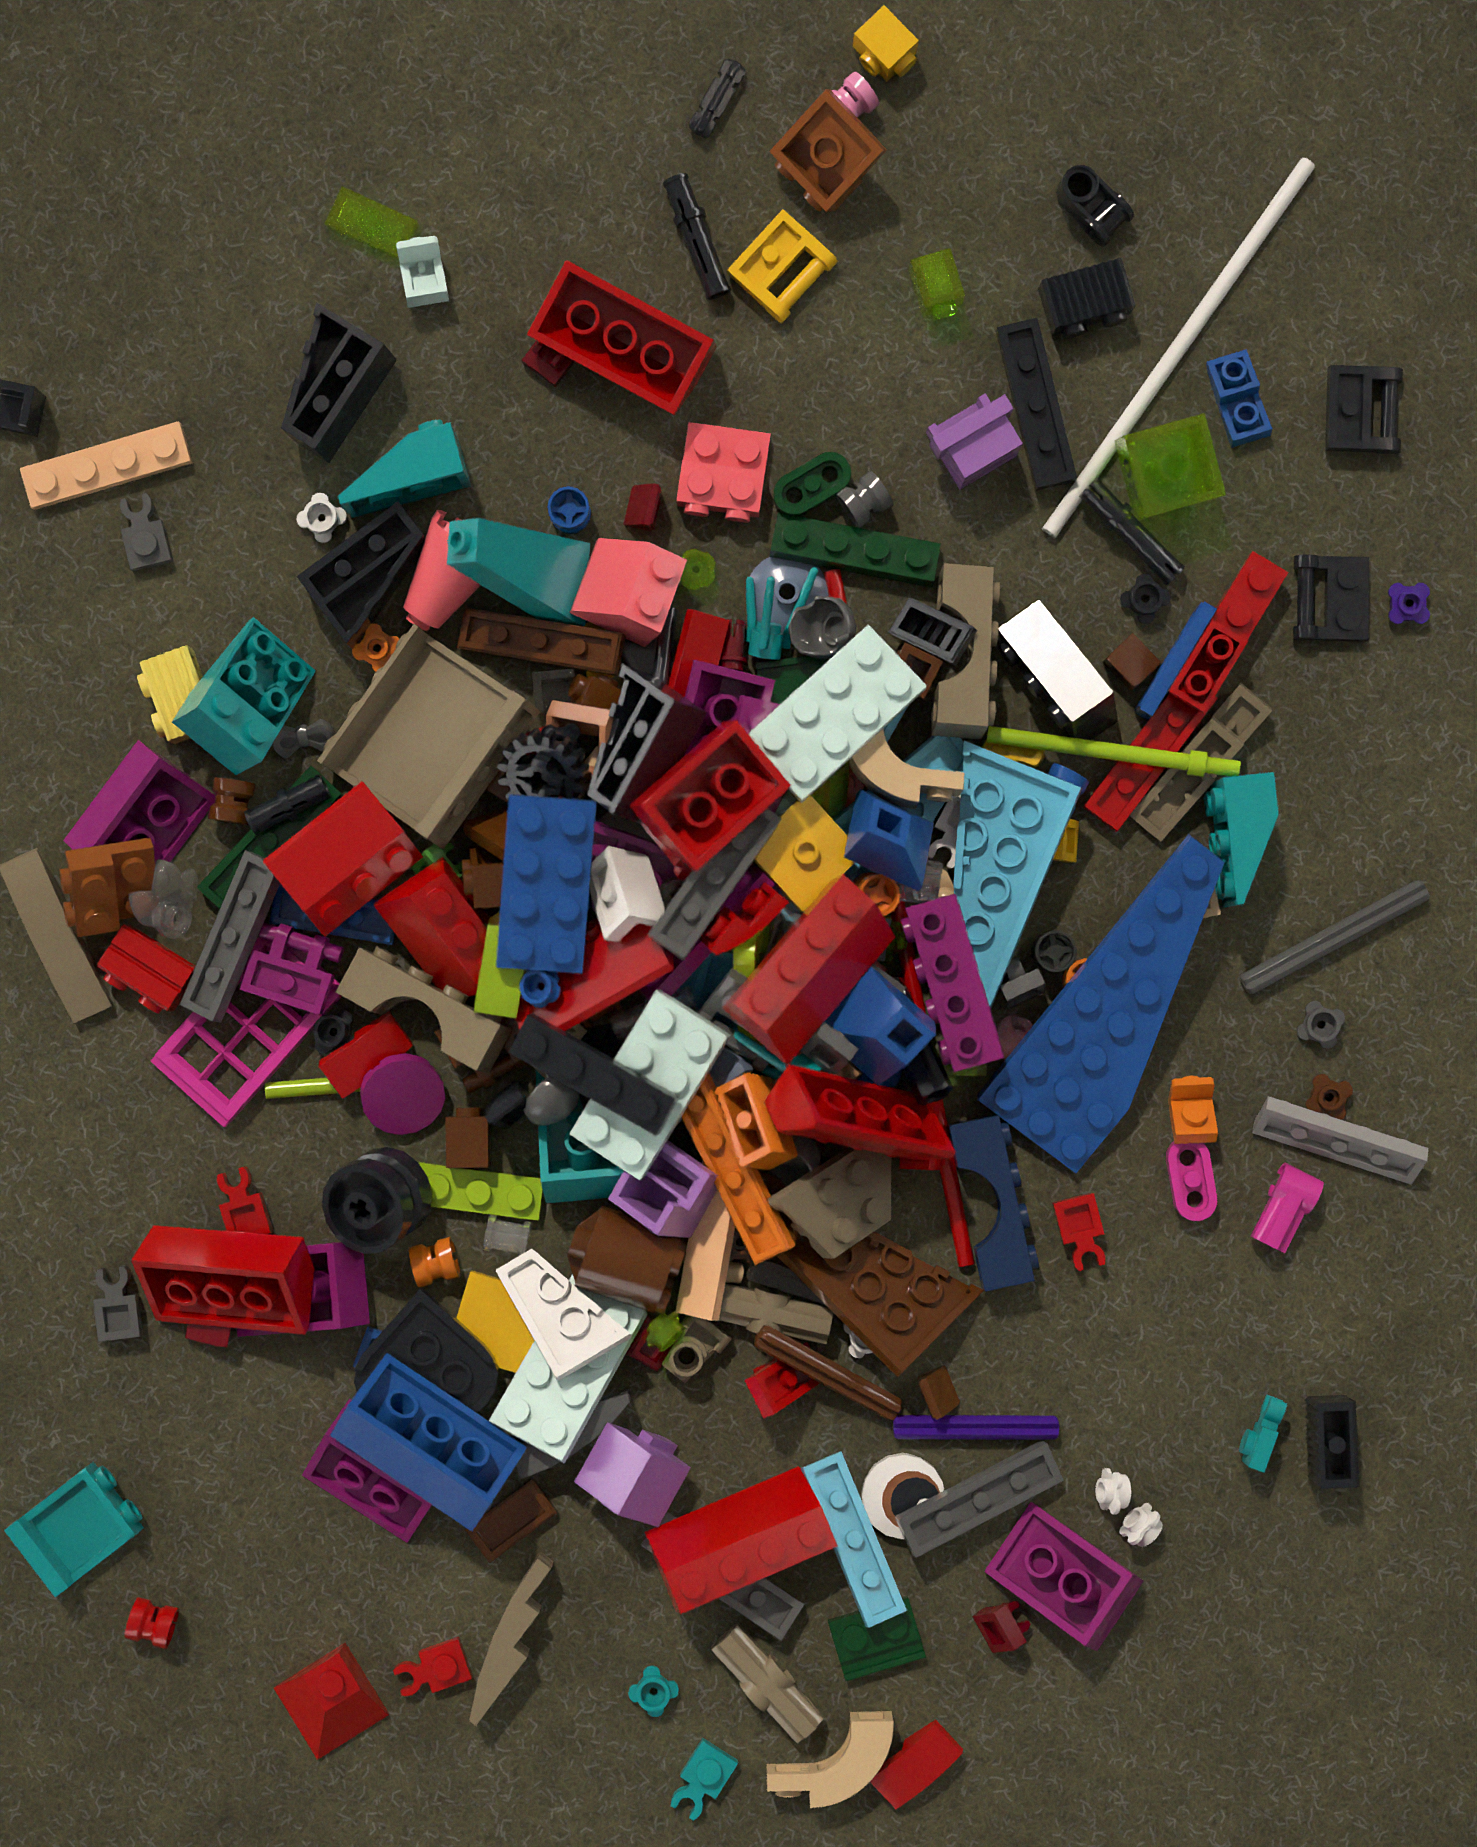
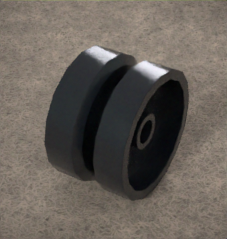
(376, 1200)

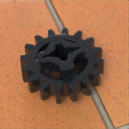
(548, 772)

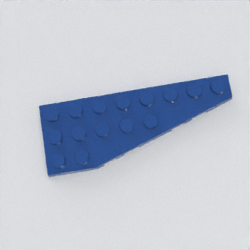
(1092, 1043)

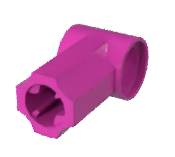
(1288, 1203)

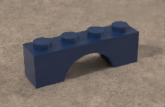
(1003, 1254)

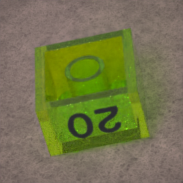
(1170, 466)

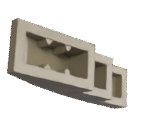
(1220, 737)
(58, 947)
(506, 1651)

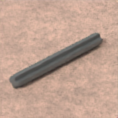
(1334, 937)

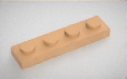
(106, 465)

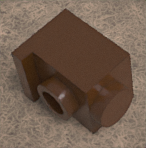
(921, 663)
(594, 691)

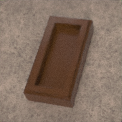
(512, 1520)

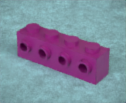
(954, 983)

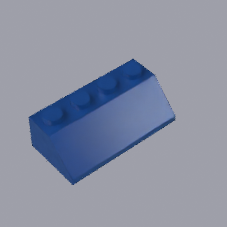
(428, 1441)

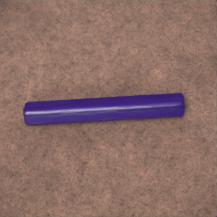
(976, 1427)

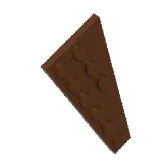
(879, 1293)

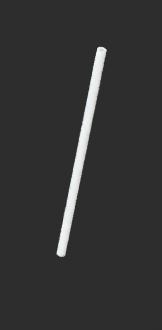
(1180, 345)

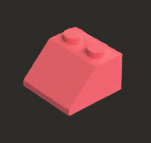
(628, 588)

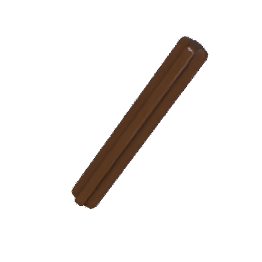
(828, 1372)

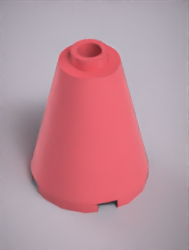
(435, 586)

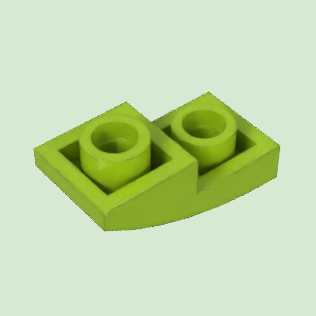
(497, 987)

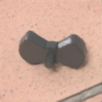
(292, 739)

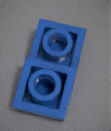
(1238, 398)

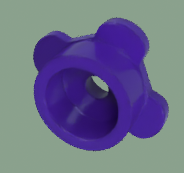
(1400, 612)

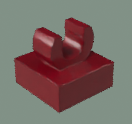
(547, 363)
(1000, 1628)

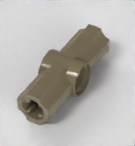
(779, 1311)
(766, 1683)

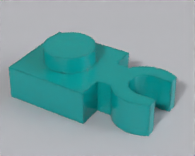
(1260, 1441)
(706, 1773)

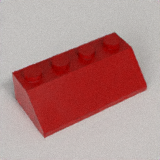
(622, 338)
(811, 969)
(608, 975)
(856, 1115)
(226, 1278)
(740, 1539)

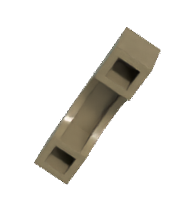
(962, 702)
(381, 985)

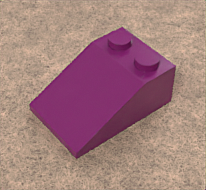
(337, 1290)
(1064, 1576)

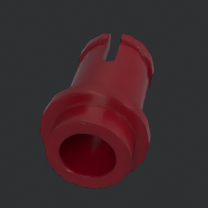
(733, 648)

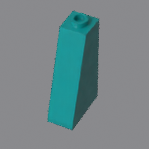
(521, 566)

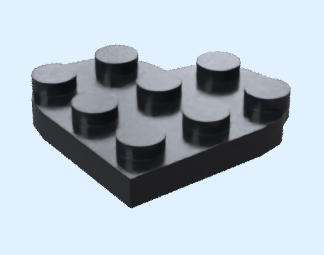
(436, 1348)

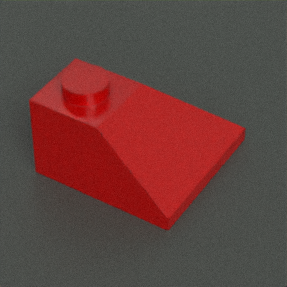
(331, 1701)

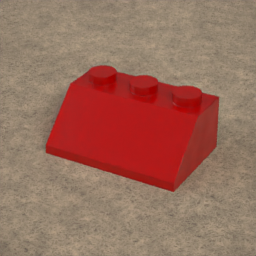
(710, 794)
(343, 858)
(439, 926)

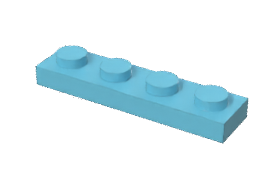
(856, 1540)

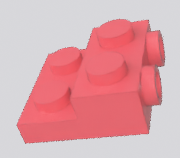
(723, 471)

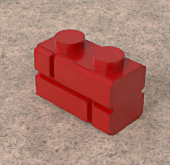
(147, 968)

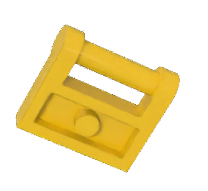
(771, 256)

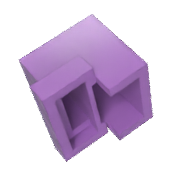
(976, 440)
(670, 1195)
(633, 1473)

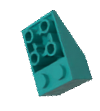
(244, 698)
(1243, 820)

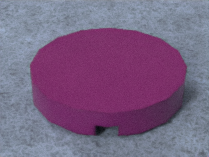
(402, 1094)

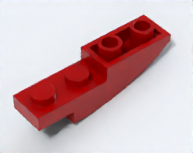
(1227, 632)

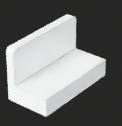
(624, 892)

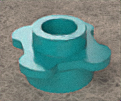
(653, 1703)

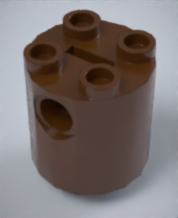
(625, 1260)

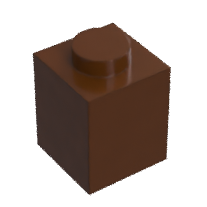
(468, 1139)

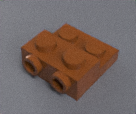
(827, 152)
(101, 884)

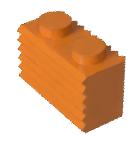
(751, 1125)

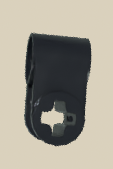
(1095, 206)

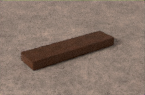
(541, 641)

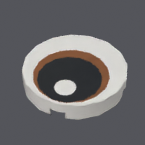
(896, 1486)

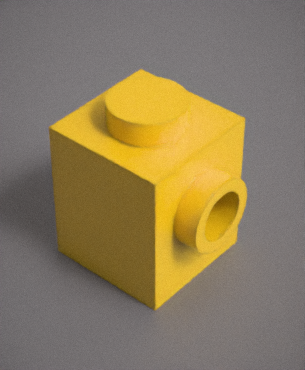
(885, 45)

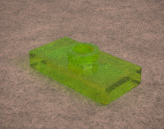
(370, 222)

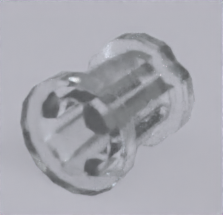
(506, 1236)

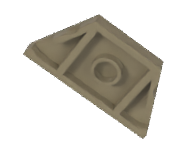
(839, 1200)

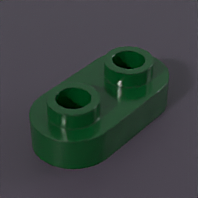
(811, 485)

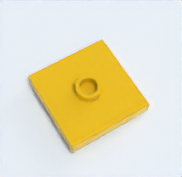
(804, 852)

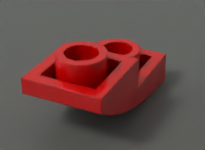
(731, 930)
(371, 1044)
(917, 1765)

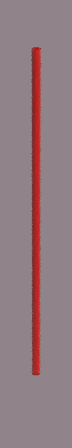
(948, 1167)

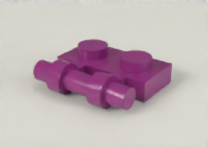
(287, 981)

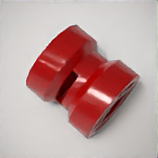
(151, 1623)

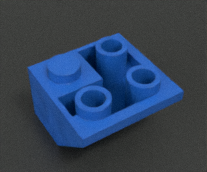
(889, 840)
(881, 1025)

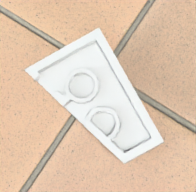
(558, 1315)

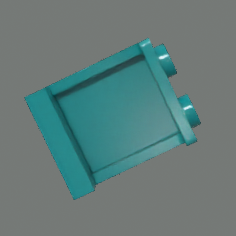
(75, 1528)

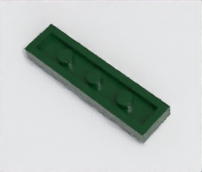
(855, 550)
(219, 879)

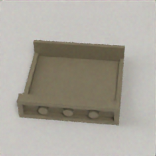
(428, 735)

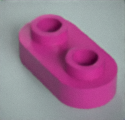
(1191, 1178)

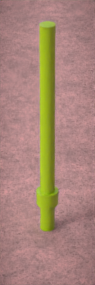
(1195, 763)

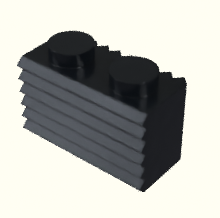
(1087, 298)
(1332, 1441)

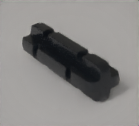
(717, 98)

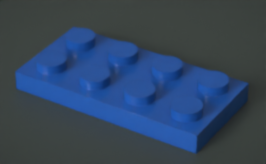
(545, 883)

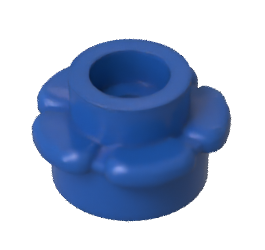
(531, 992)

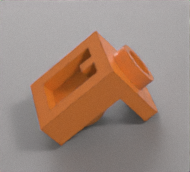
(1192, 1110)

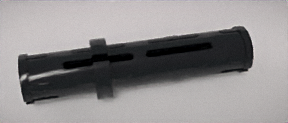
(691, 222)
(1131, 530)

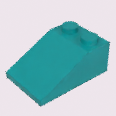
(413, 470)
(570, 1167)

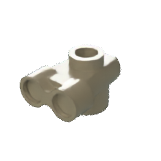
(703, 1339)

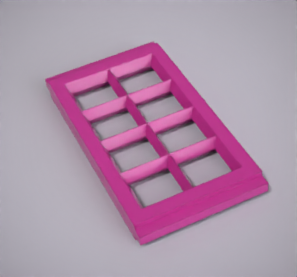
(198, 1086)

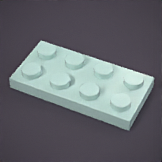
(837, 712)
(671, 1049)
(555, 1412)

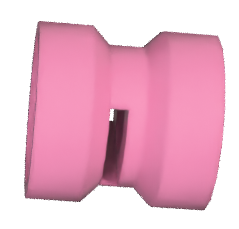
(857, 95)

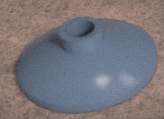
(784, 573)

